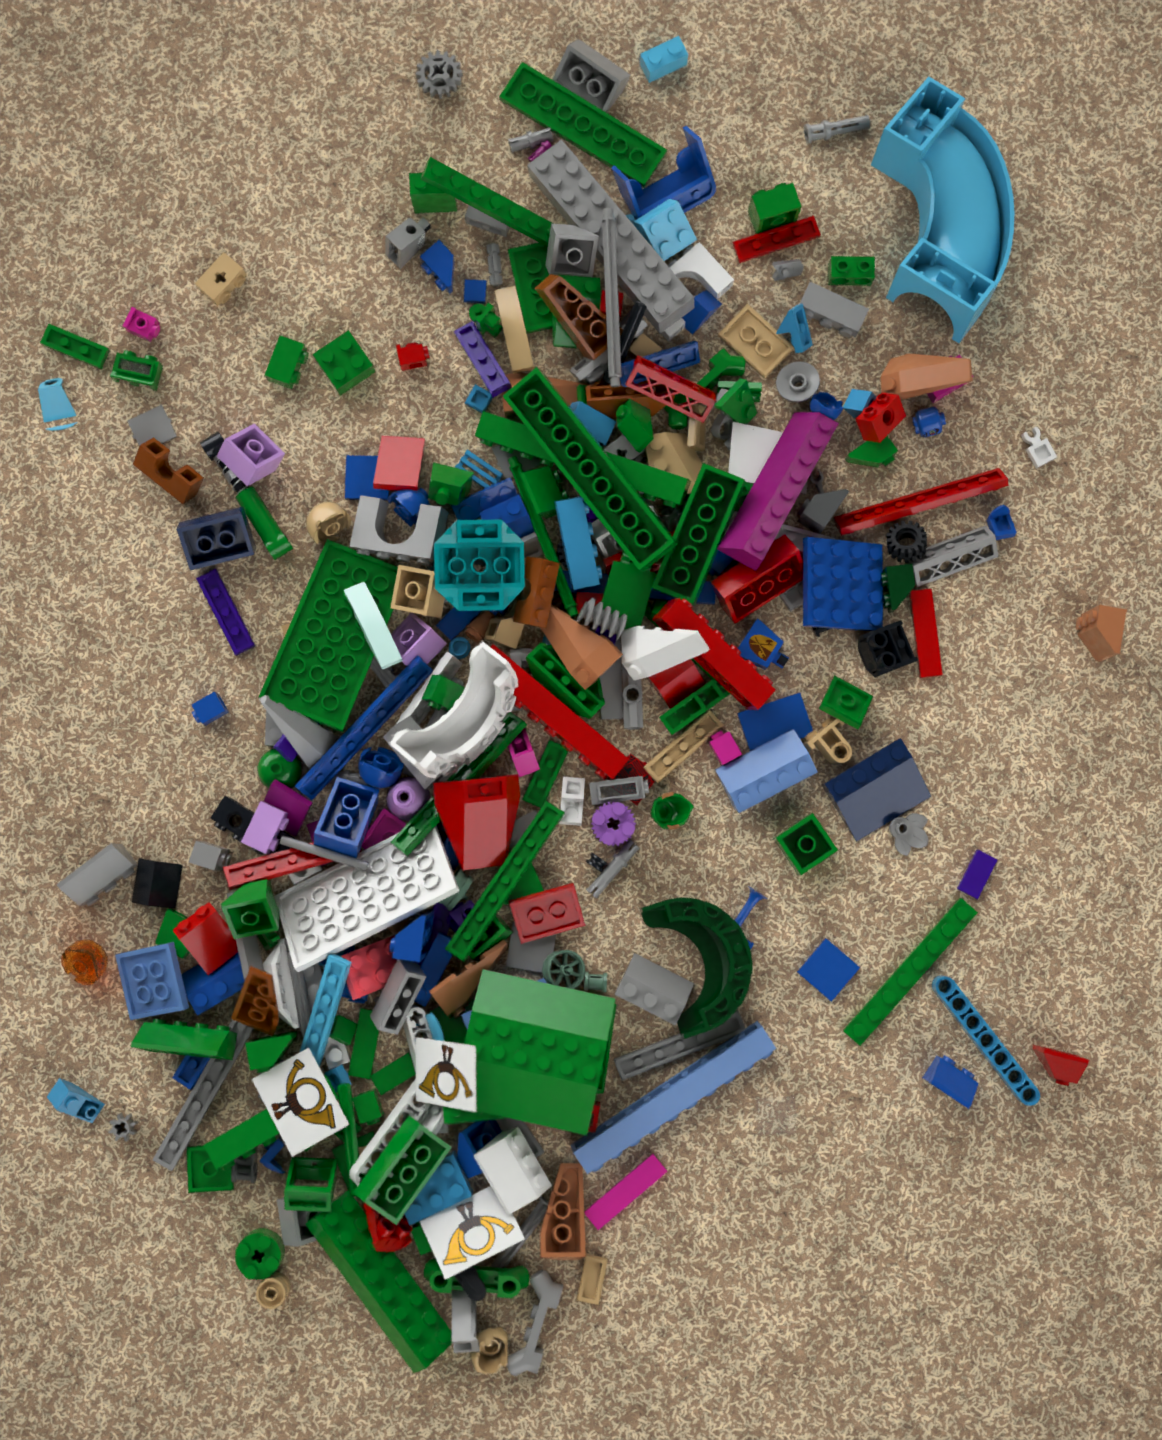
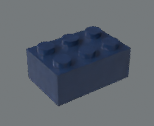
(216, 538)

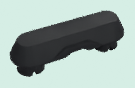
(471, 1283)

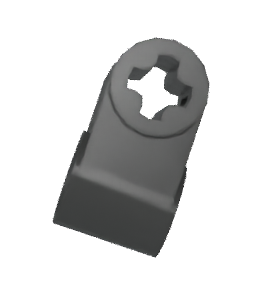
(245, 1168)

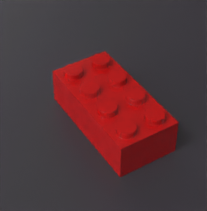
(746, 590)

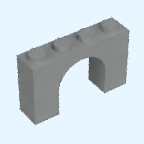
(369, 532)

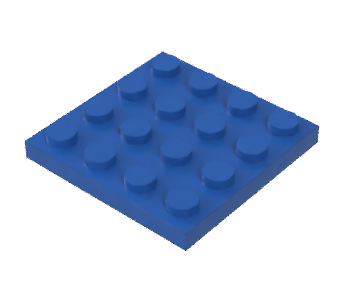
(842, 584)

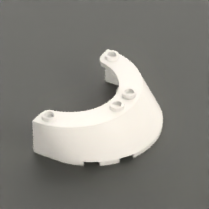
(471, 721)

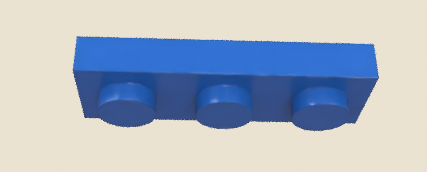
(484, 499)

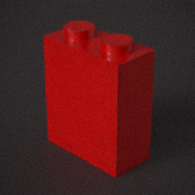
(207, 938)

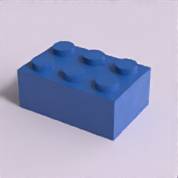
(346, 817)

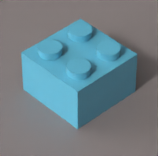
(666, 229)

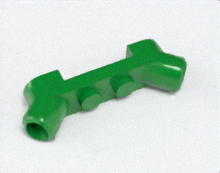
(722, 365)
(503, 1281)

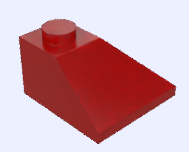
(1061, 1065)

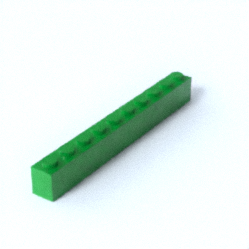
(644, 478)

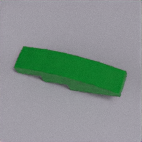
(693, 706)

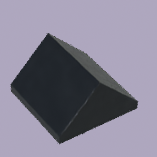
(157, 883)

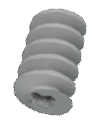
(602, 618)

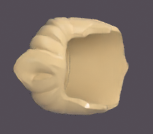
(492, 1352)

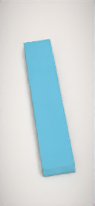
(326, 1006)

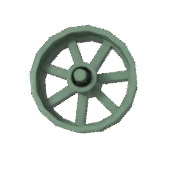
(463, 883)
(564, 969)

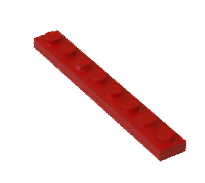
(920, 501)

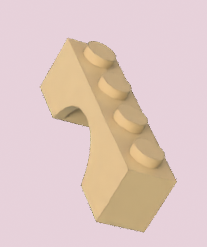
(503, 629)

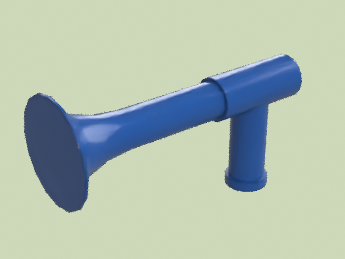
(754, 897)

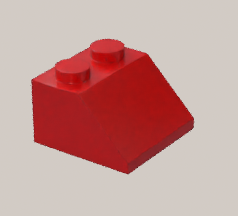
(677, 682)

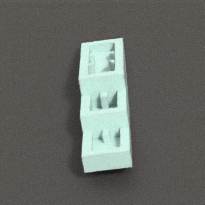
(373, 625)

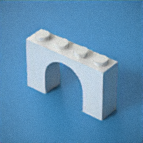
(703, 267)

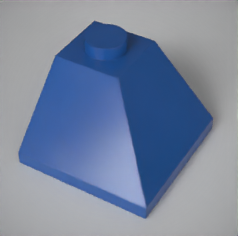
(471, 1141)

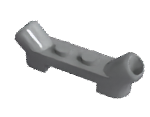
(530, 1356)

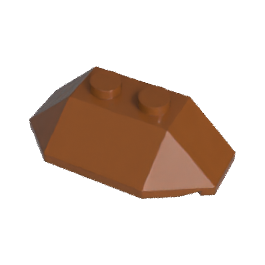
(608, 399)

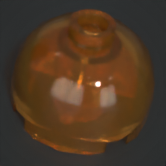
(85, 961)

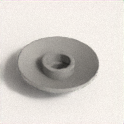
(798, 373)

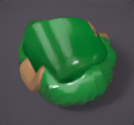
(671, 810)

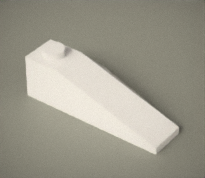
(656, 650)

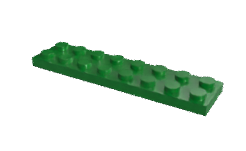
(582, 124)

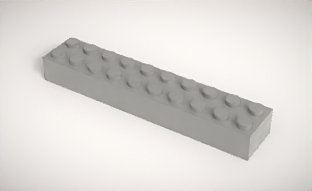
(639, 267)

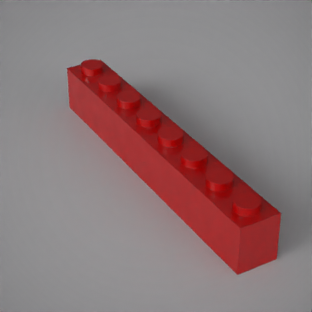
(565, 724)

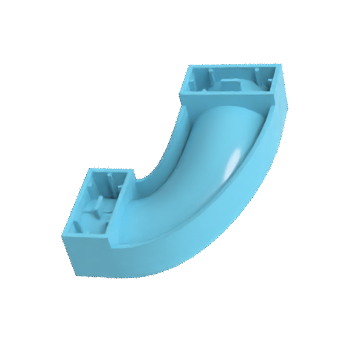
(960, 200)

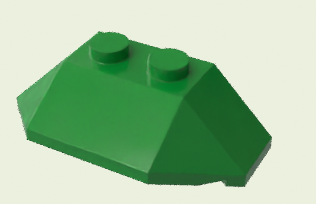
(554, 676)

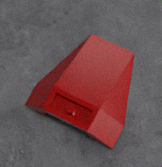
(479, 818)

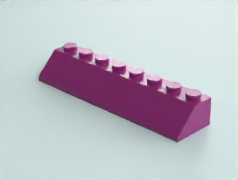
(777, 488)

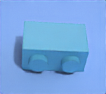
(663, 59)

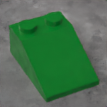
(590, 289)

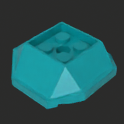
(496, 547)

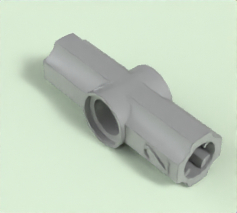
(632, 709)

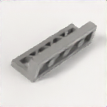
(952, 551)

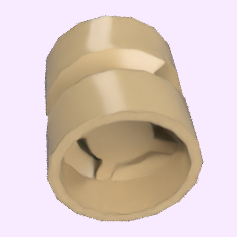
(273, 1290)

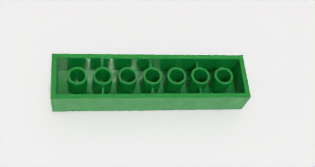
(381, 1283)

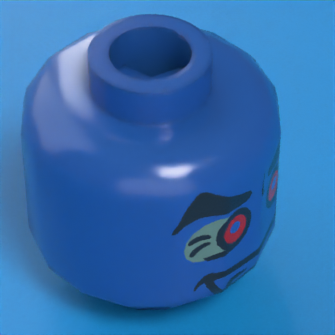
(928, 422)

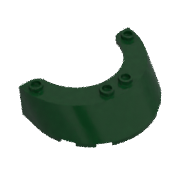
(724, 956)

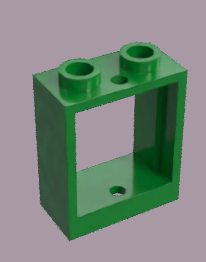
(310, 1197)

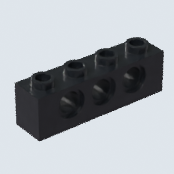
(223, 820)

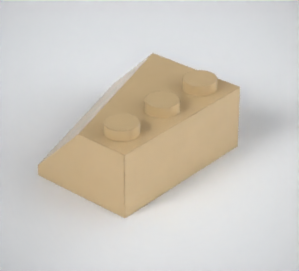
(671, 454)

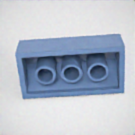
(766, 771)

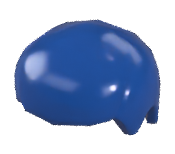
(819, 404)

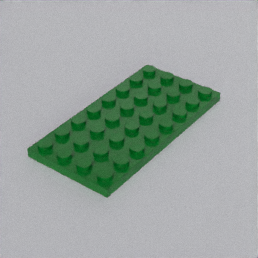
(324, 647)

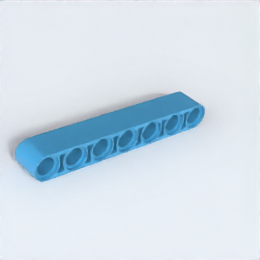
(993, 1047)

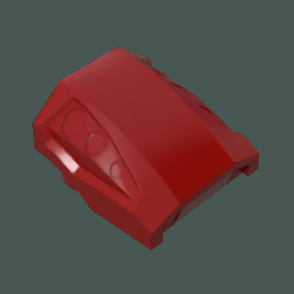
(386, 1234)

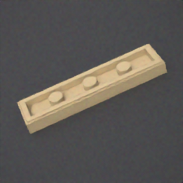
(683, 746)

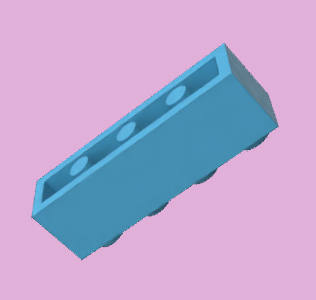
(577, 542)

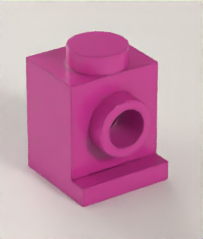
(148, 331)

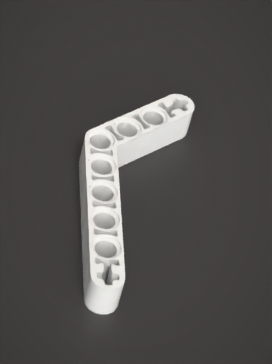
(405, 1104)

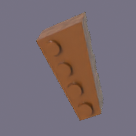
(576, 314)

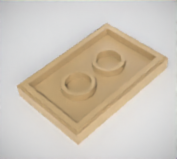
(756, 341)

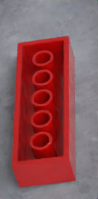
(721, 660)

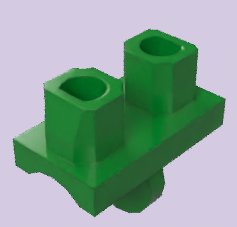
(485, 319)

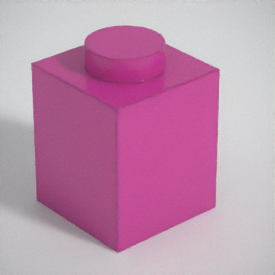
(724, 747)

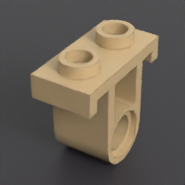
(827, 740)

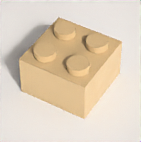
(416, 592)

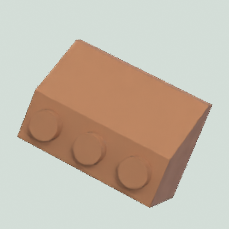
(1102, 631)

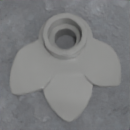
(912, 835)

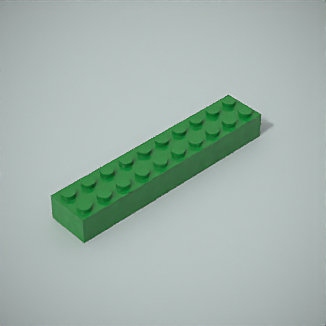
(590, 469)

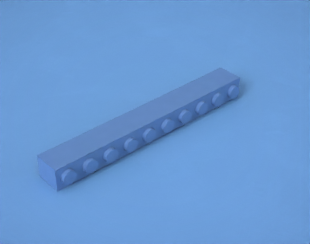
(673, 1097)

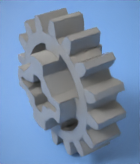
(439, 83)

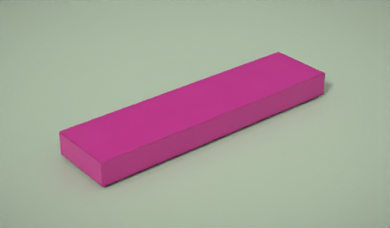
(625, 1191)

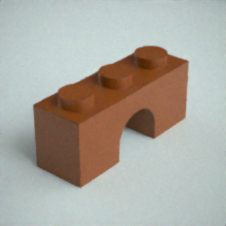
(153, 462)
(536, 608)

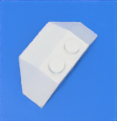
(278, 966)

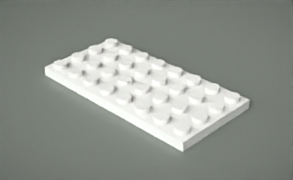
(353, 904)

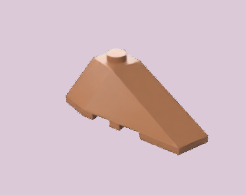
(580, 649)
(564, 1223)

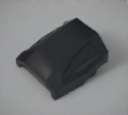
(885, 649)

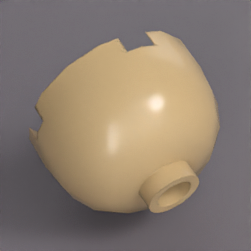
(327, 520)

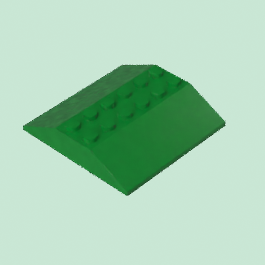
(538, 1050)

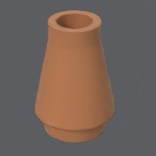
(477, 628)

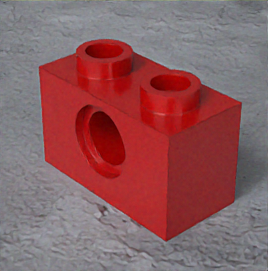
(880, 417)

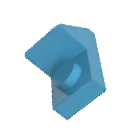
(797, 325)

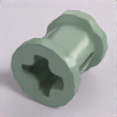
(595, 982)

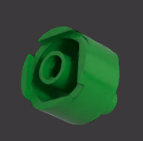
(255, 1266)

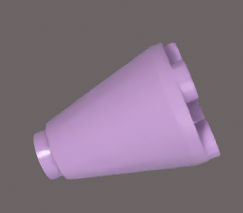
(417, 798)

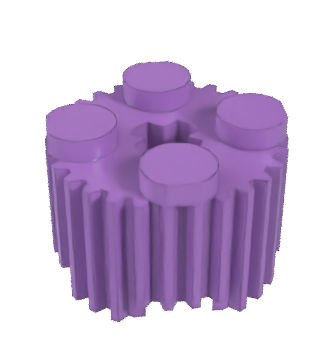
(617, 812)

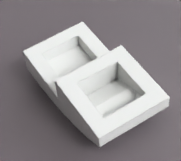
(572, 800)

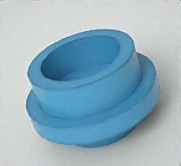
(459, 647)

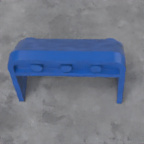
(687, 185)

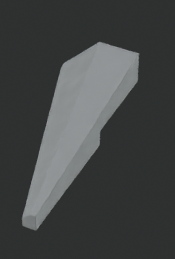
(303, 733)

